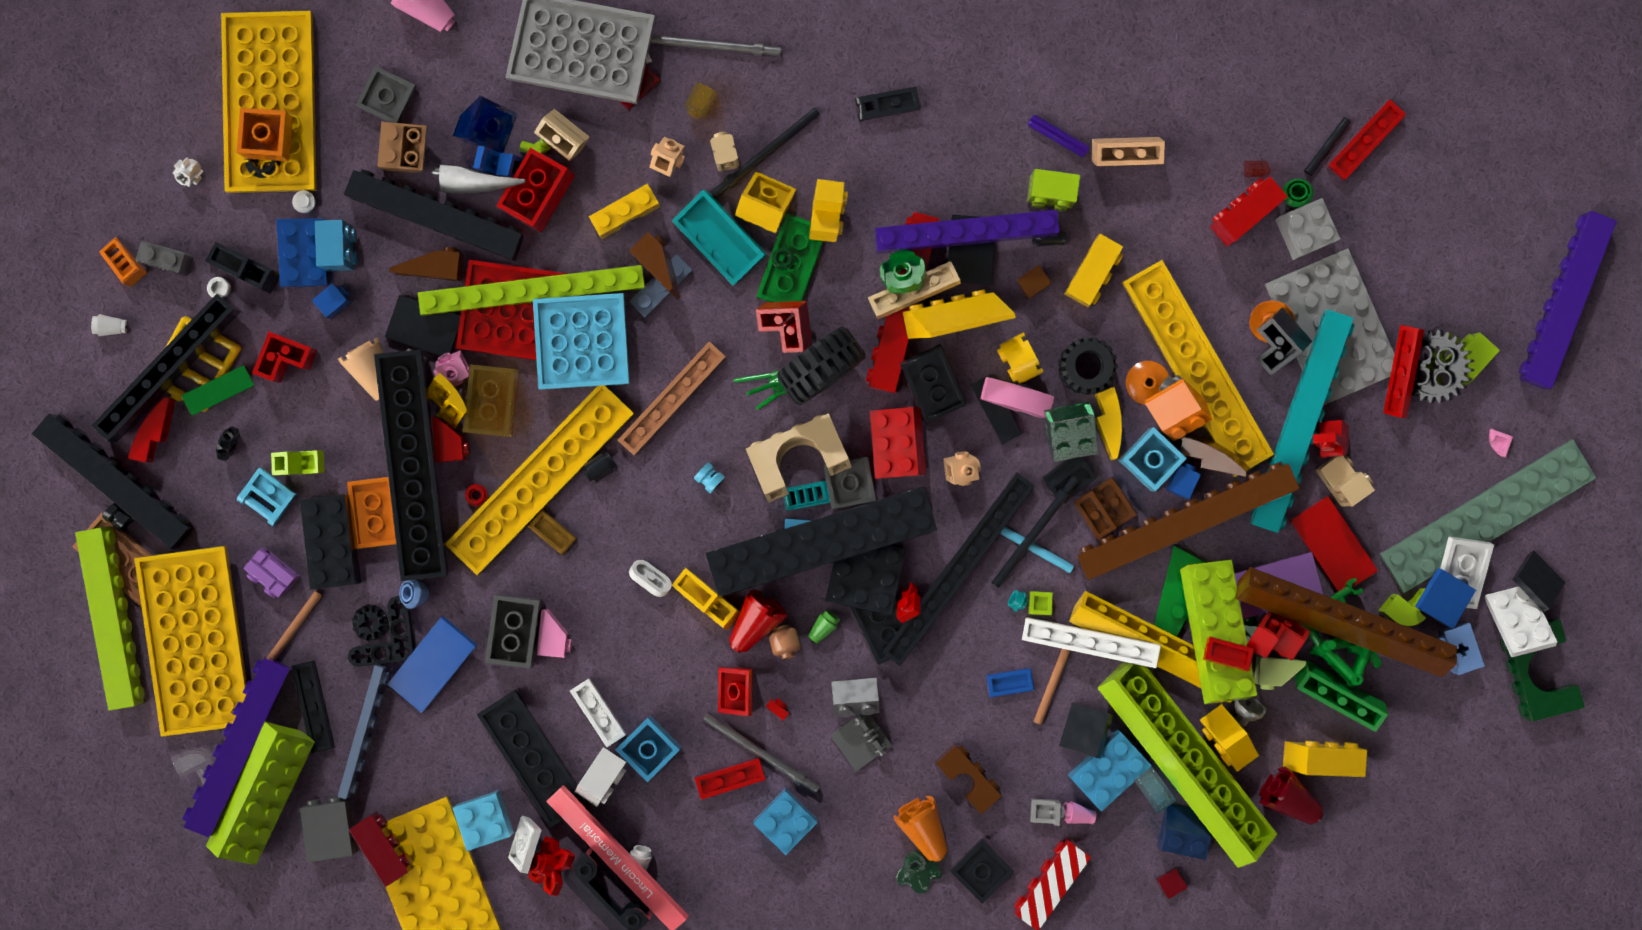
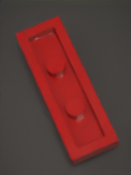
(730, 778)

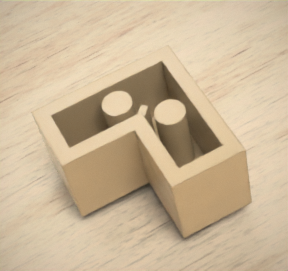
(1343, 482)

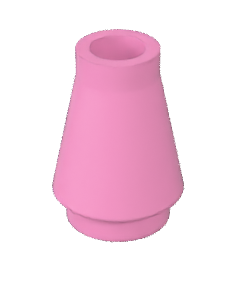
(1078, 814)

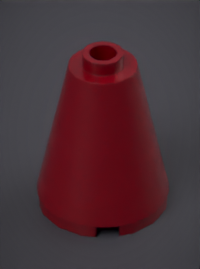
(1290, 797)

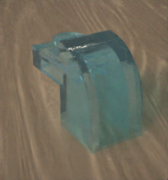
(1154, 790)

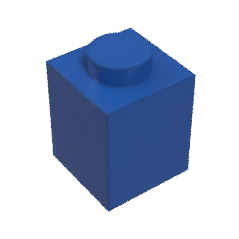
(332, 300)
(1183, 481)

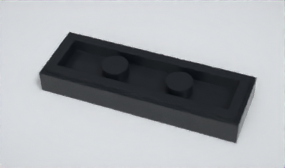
(998, 416)

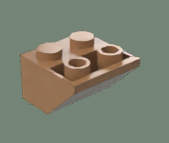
(402, 147)

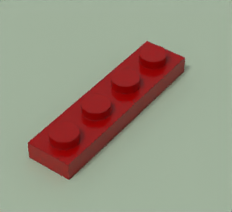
(1366, 140)
(1403, 371)

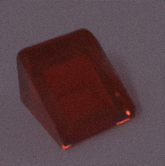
(1256, 169)

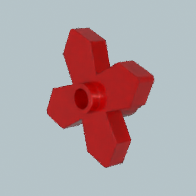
(548, 864)

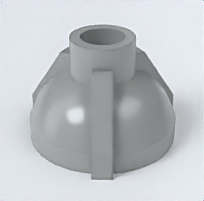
(1248, 713)

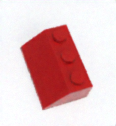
(540, 194)

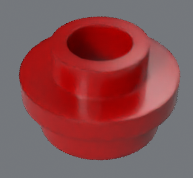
(469, 495)

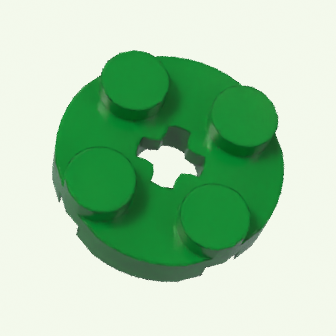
(903, 283)

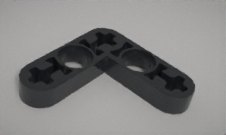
(391, 647)

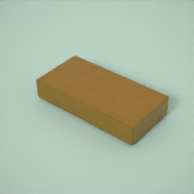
(552, 532)

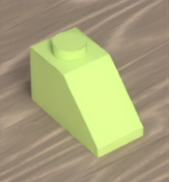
(1275, 671)

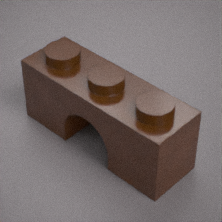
(983, 792)

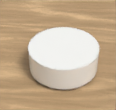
(220, 286)

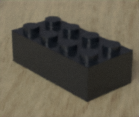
(329, 542)

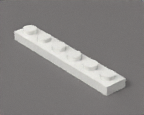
(1091, 642)

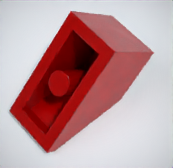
(448, 442)

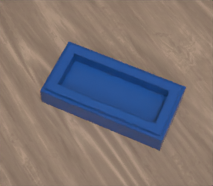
(1010, 682)

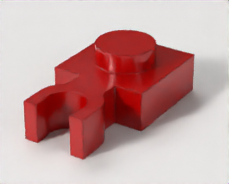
(910, 603)

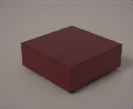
(1171, 883)

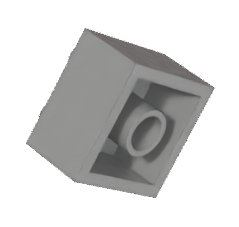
(1307, 229)

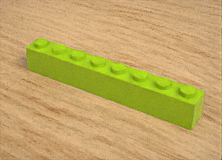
(110, 618)

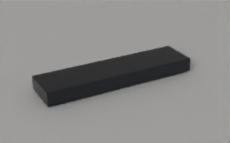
(313, 706)

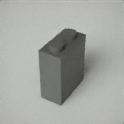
(327, 829)

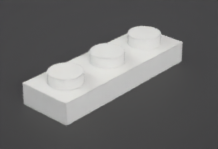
(598, 712)

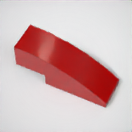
(153, 430)

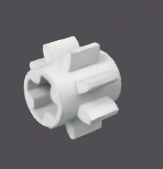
(187, 172)

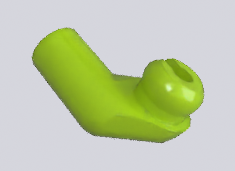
(540, 146)

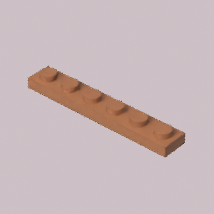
(671, 398)

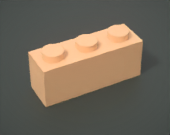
(1128, 151)

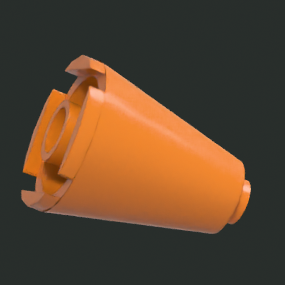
(923, 827)

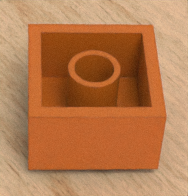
(264, 134)

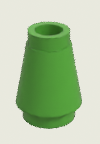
(823, 626)

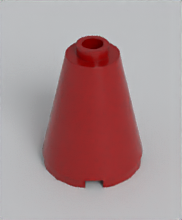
(755, 621)

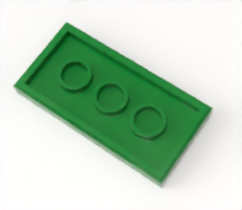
(791, 283)

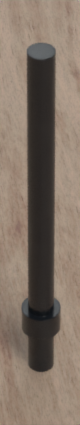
(731, 179)
(1062, 496)

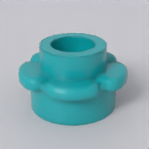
(1020, 600)

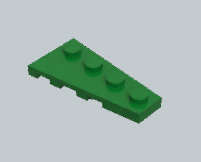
(1172, 605)

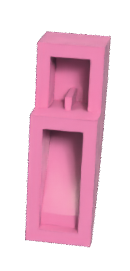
(1016, 397)

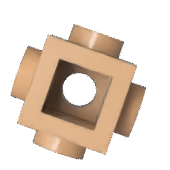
(667, 156)
(962, 468)

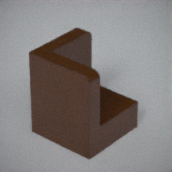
(1033, 282)

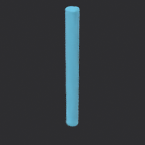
(1054, 559)

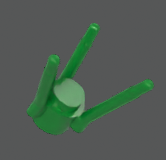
(773, 383)

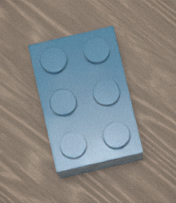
(1112, 773)

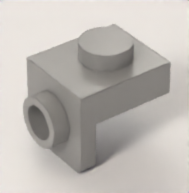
(1046, 811)

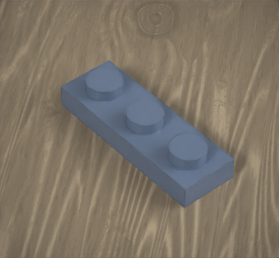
(654, 292)

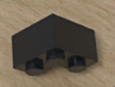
(1285, 341)

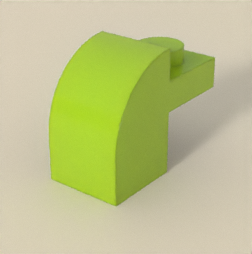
(297, 462)
(1401, 611)

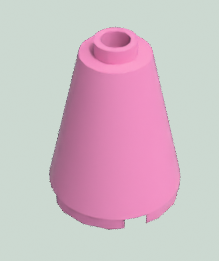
(431, 12)

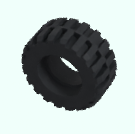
(821, 365)

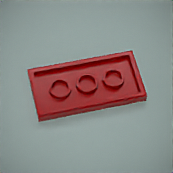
(1333, 544)

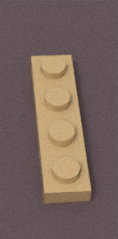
(936, 281)

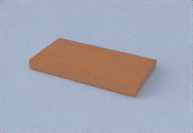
(127, 550)

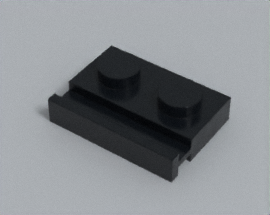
(1061, 474)

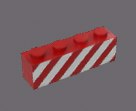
(1051, 884)

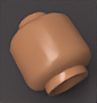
(784, 642)

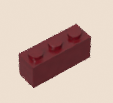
(381, 848)

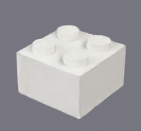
(597, 781)

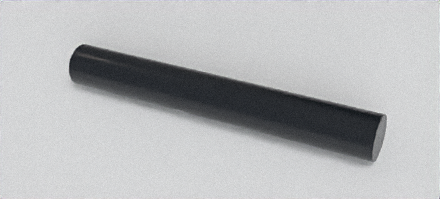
(1327, 146)

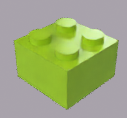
(1053, 189)

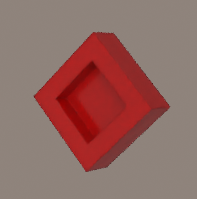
(778, 707)

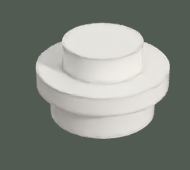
(303, 201)

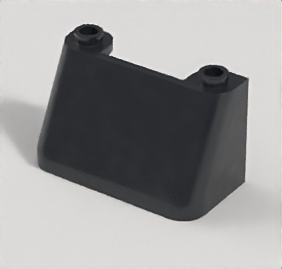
(582, 882)

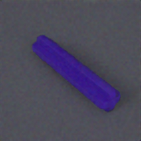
(1058, 135)

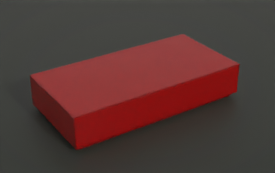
(1228, 654)

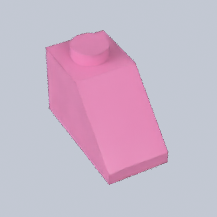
(553, 637)

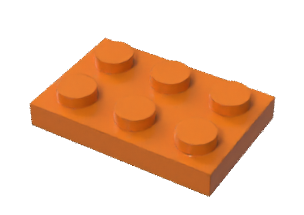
(371, 512)

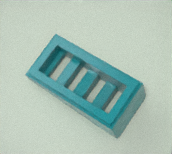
(787, 499)

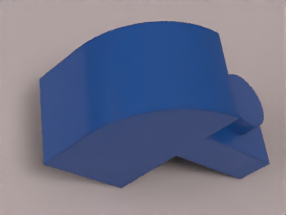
(496, 163)

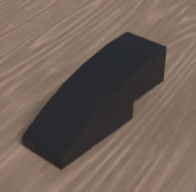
(242, 267)

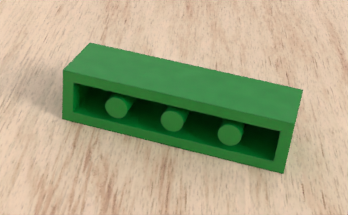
(1337, 695)

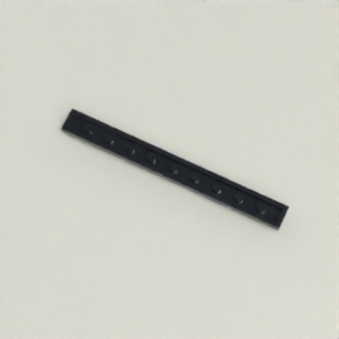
(959, 568)

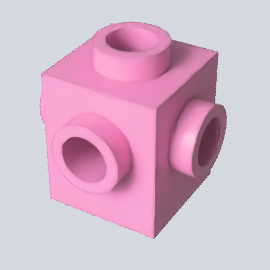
(453, 367)

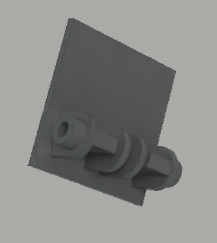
(861, 740)

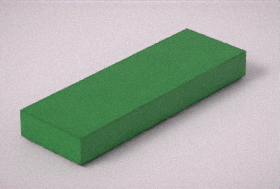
(217, 390)

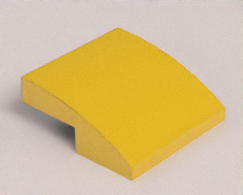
(448, 399)

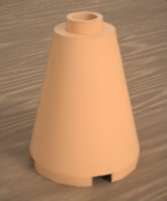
(361, 365)

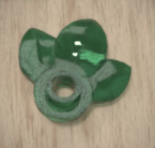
(918, 876)

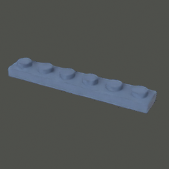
(361, 740)

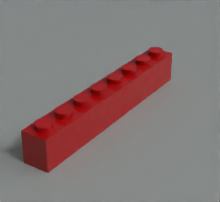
(893, 334)

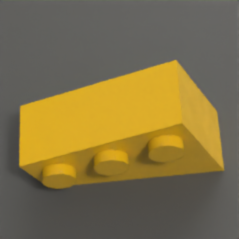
(1325, 759)

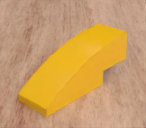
(1110, 422)
(706, 599)

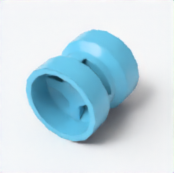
(709, 477)

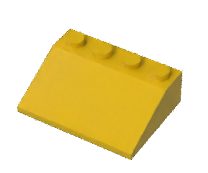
(955, 315)

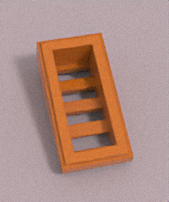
(130, 274)

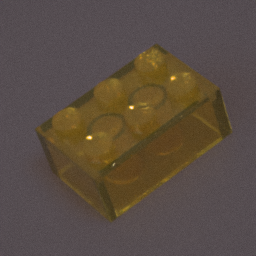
(491, 401)

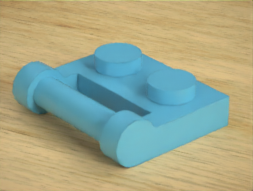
(270, 490)

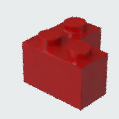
(790, 319)
(278, 353)
(1278, 634)

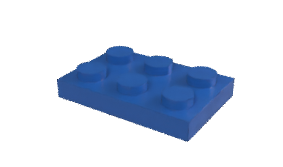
(298, 253)

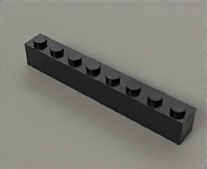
(434, 215)
(166, 368)
(112, 480)

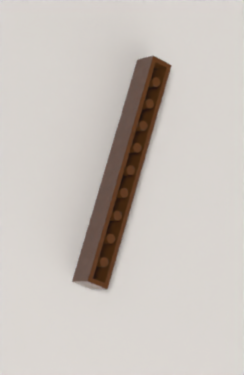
(1187, 521)
(1346, 622)

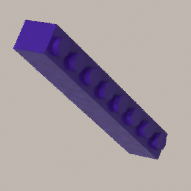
(966, 231)
(1567, 299)
(236, 747)

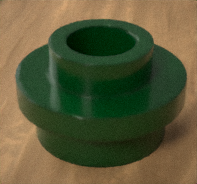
(783, 251)

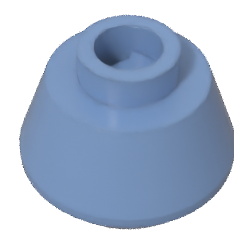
(413, 593)

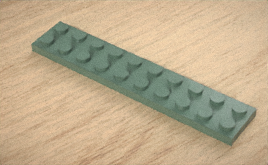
(1490, 513)

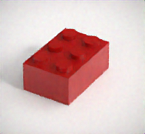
(1247, 210)
(898, 442)

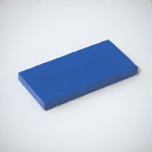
(432, 664)

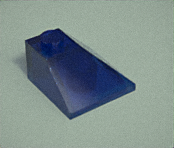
(485, 124)

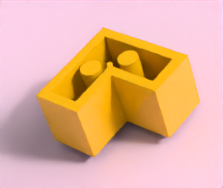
(828, 204)
(1230, 738)

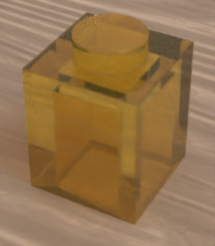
(700, 101)

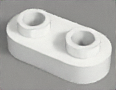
(650, 578)

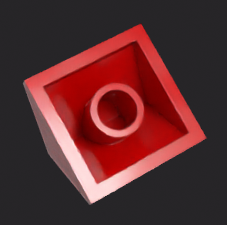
(735, 691)

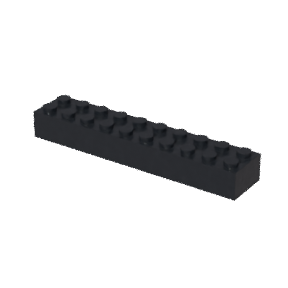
(411, 464)
(821, 542)

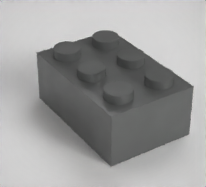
(514, 631)

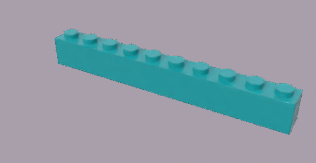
(1306, 410)

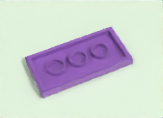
(1297, 569)

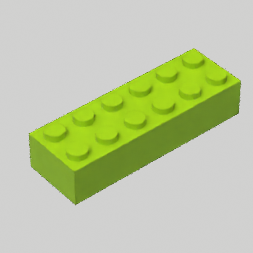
(1216, 613)
(260, 794)

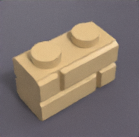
(561, 134)
(724, 151)

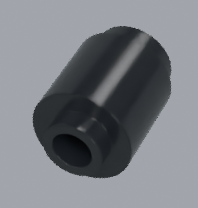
(599, 467)

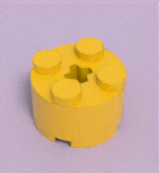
(1020, 358)

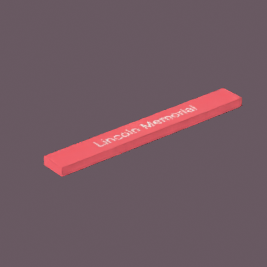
(617, 858)

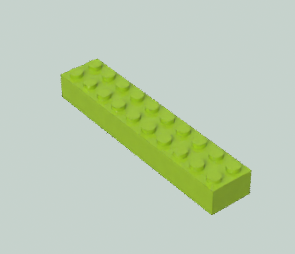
(1188, 762)

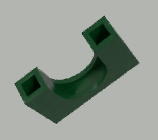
(1538, 703)

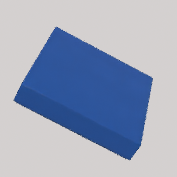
(1445, 598)

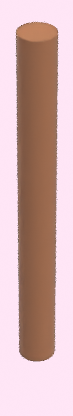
(295, 625)
(1051, 687)

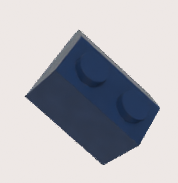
(1183, 833)

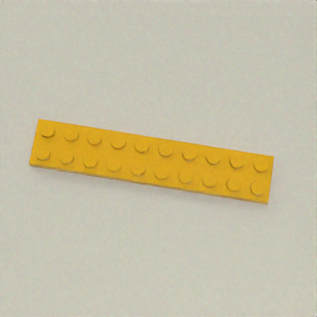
(1196, 362)
(539, 479)

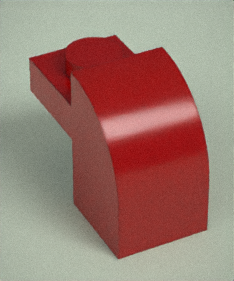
(1332, 438)

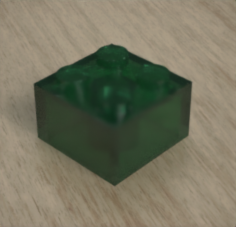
(1071, 431)

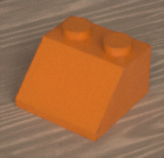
(1179, 409)

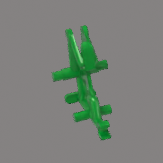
(1327, 648)

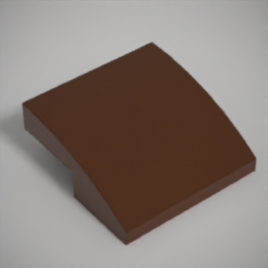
(1096, 513)

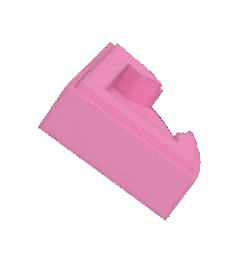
(1500, 442)

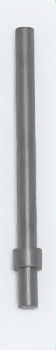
(757, 49)
(798, 777)

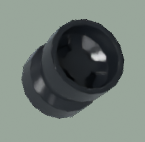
(118, 517)

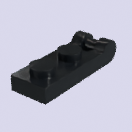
(888, 103)

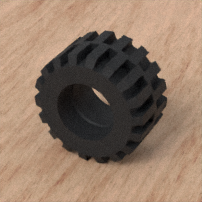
(1073, 379)

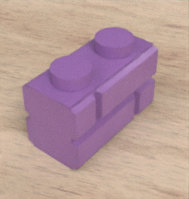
(271, 573)

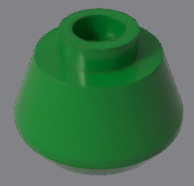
(1299, 192)

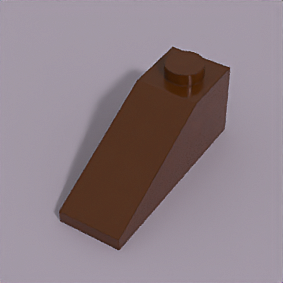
(657, 261)
(434, 265)

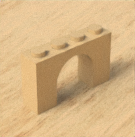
(768, 454)

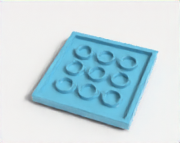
(581, 341)

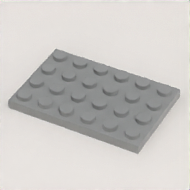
(581, 48)
(1338, 287)

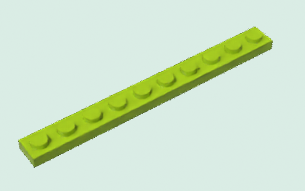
(528, 289)

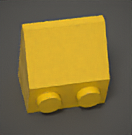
(765, 202)

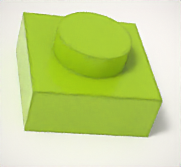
(1040, 603)

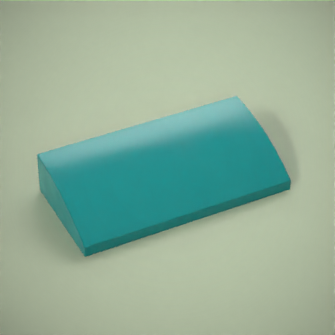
(719, 237)

